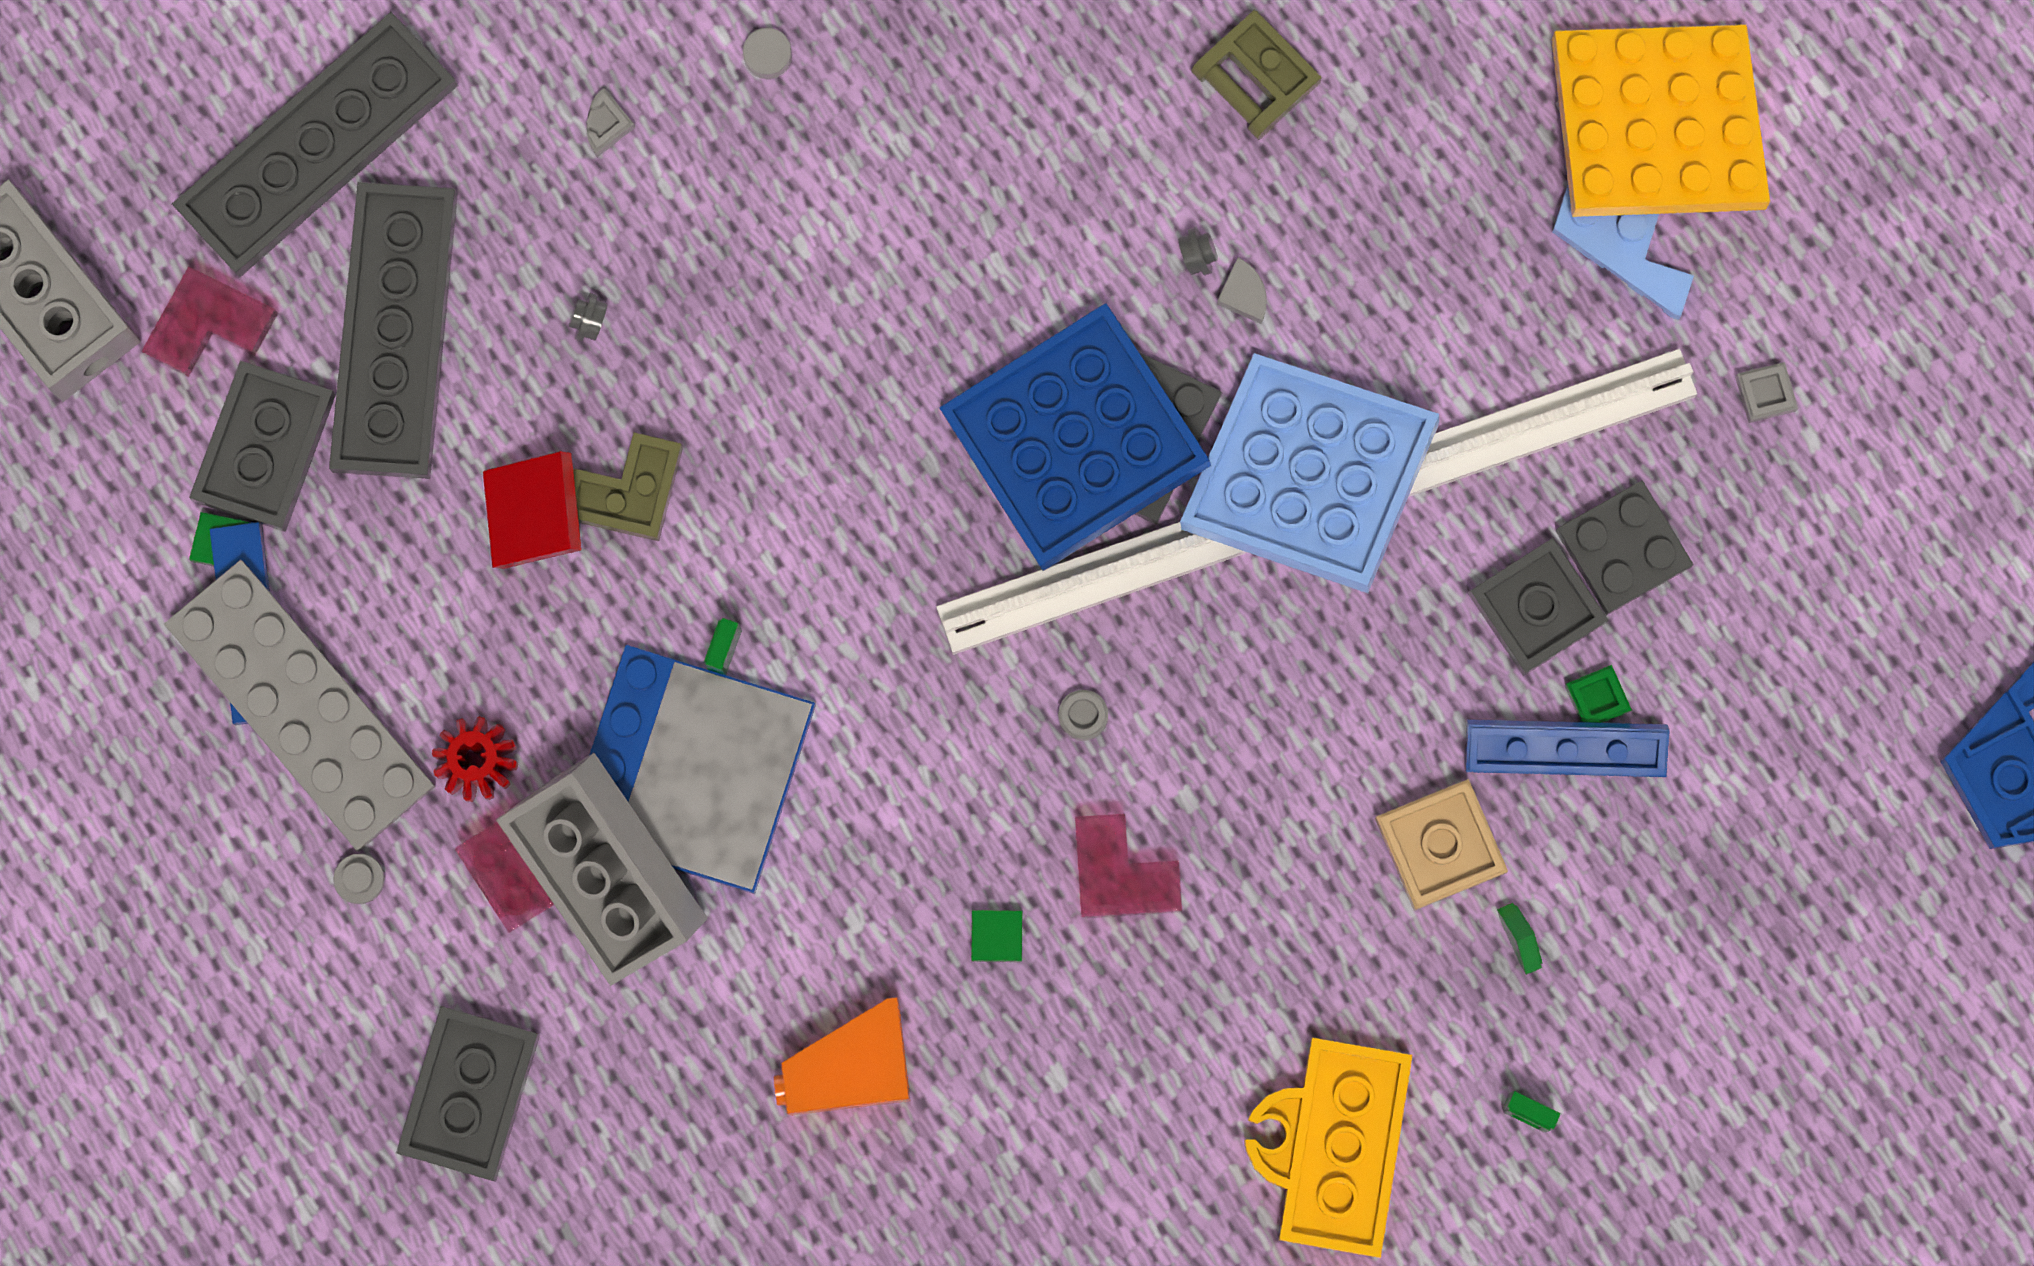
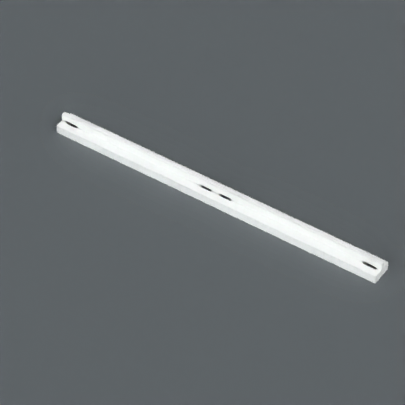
(1451, 456)

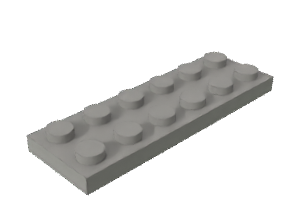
(299, 705)

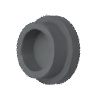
(1198, 251)
(588, 317)

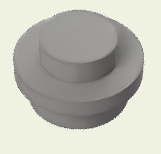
(359, 878)

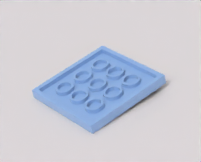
(1310, 472)

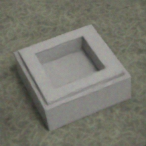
(1766, 392)

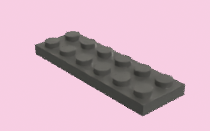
(315, 144)
(393, 330)

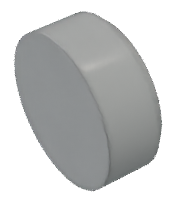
(767, 53)
(1083, 715)

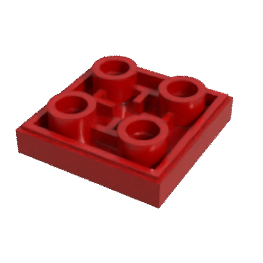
(532, 510)

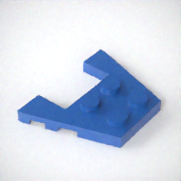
(1996, 767)

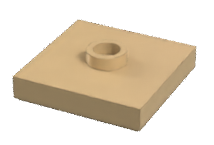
(1441, 844)

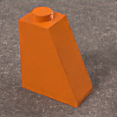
(849, 1067)

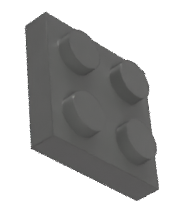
(1624, 547)
(1538, 606)

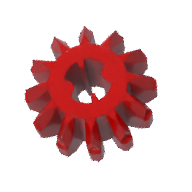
(475, 776)

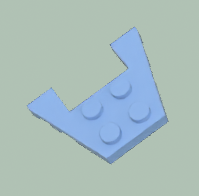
(1621, 248)

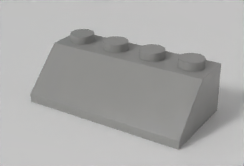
(602, 869)

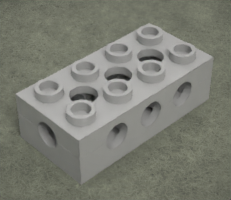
(67, 294)

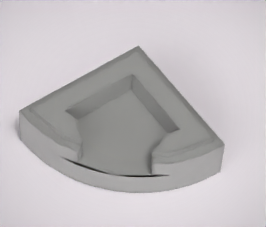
(606, 123)
(1244, 292)

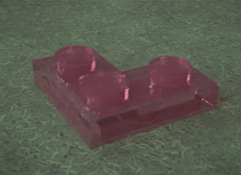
(204, 309)
(1112, 885)

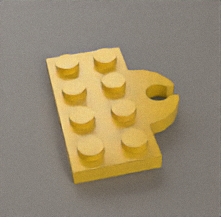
(1336, 1146)

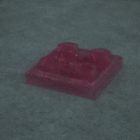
(503, 877)

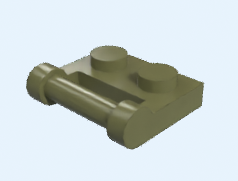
(1268, 63)

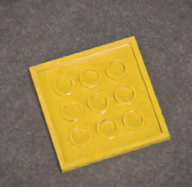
(1660, 120)

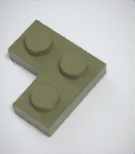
(639, 499)

